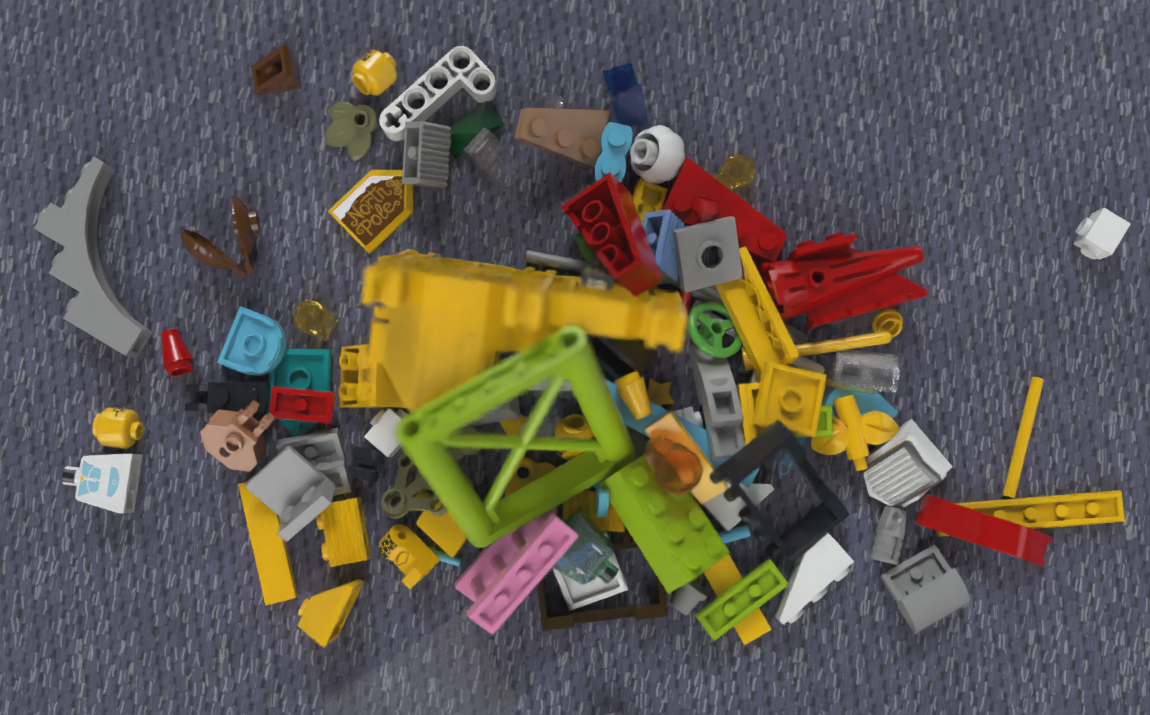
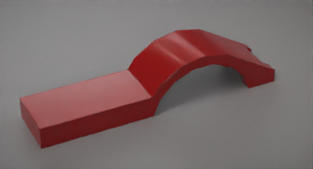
(983, 529)

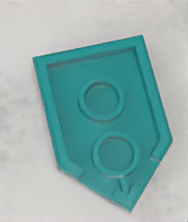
(302, 370)

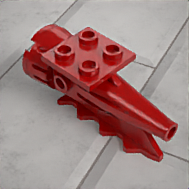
(838, 282)

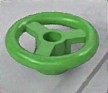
(709, 335)

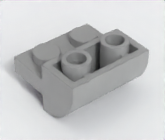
(926, 589)

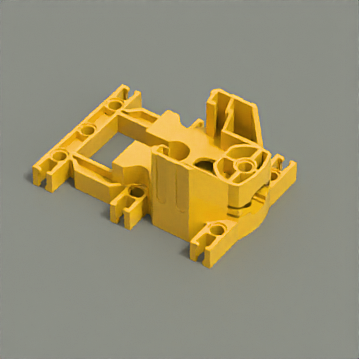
(457, 315)

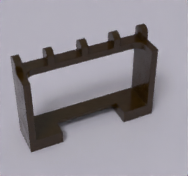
(640, 610)

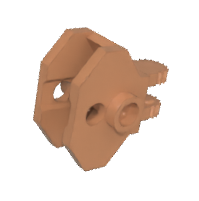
(238, 435)

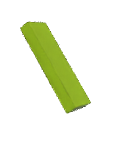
(741, 599)

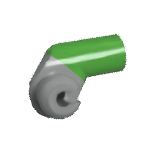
(587, 251)

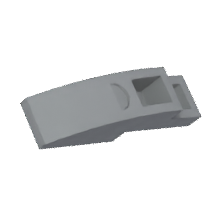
(720, 403)

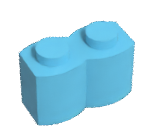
(614, 151)

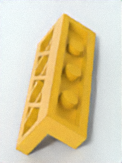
(756, 317)

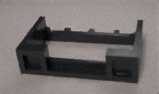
(751, 458)

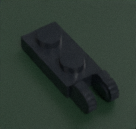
(230, 396)

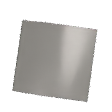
(325, 453)

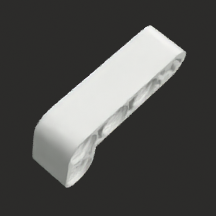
(435, 98)

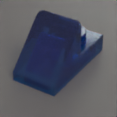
(625, 95)

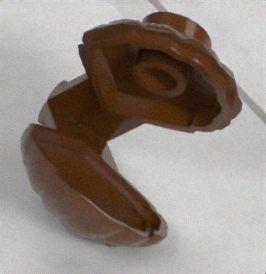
(245, 224)

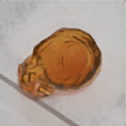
(673, 465)

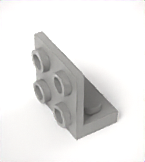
(292, 490)

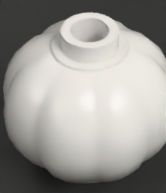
(657, 154)

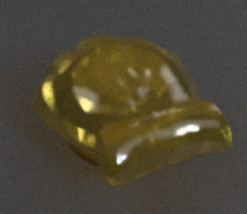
(736, 172)
(314, 319)

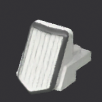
(904, 467)

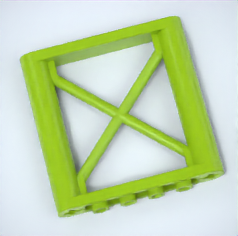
(431, 428)

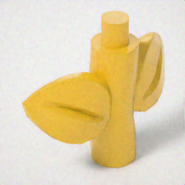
(869, 428)

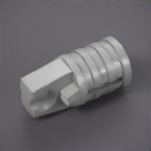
(889, 535)

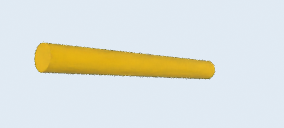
(1023, 437)

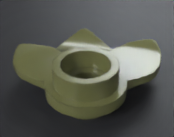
(348, 131)

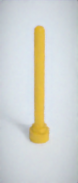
(830, 346)

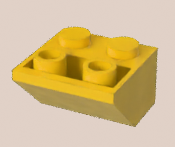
(365, 382)

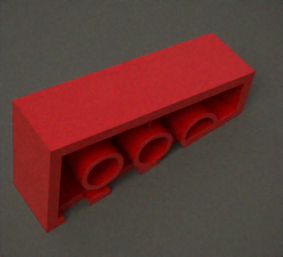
(753, 229)
(615, 232)

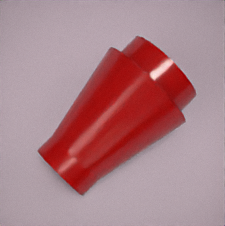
(176, 356)

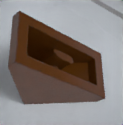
(276, 72)

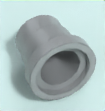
(688, 597)

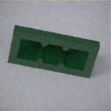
(470, 125)

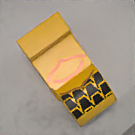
(408, 554)

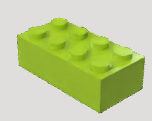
(665, 526)

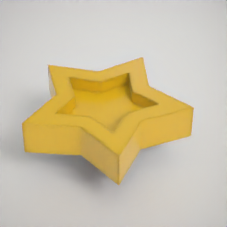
(659, 393)

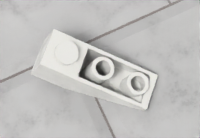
(810, 575)

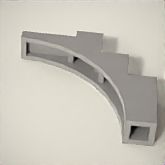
(79, 266)

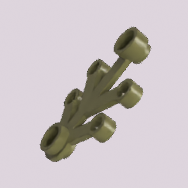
(406, 493)

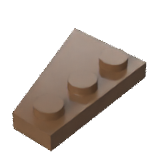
(564, 132)

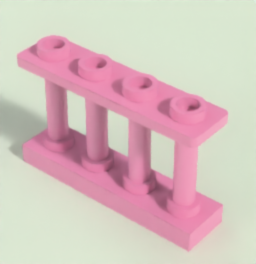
(512, 568)

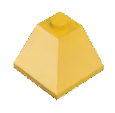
(327, 611)

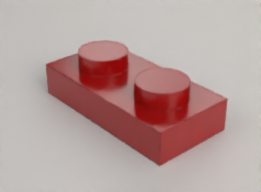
(302, 404)

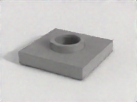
(691, 243)

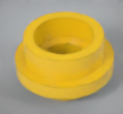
(888, 320)

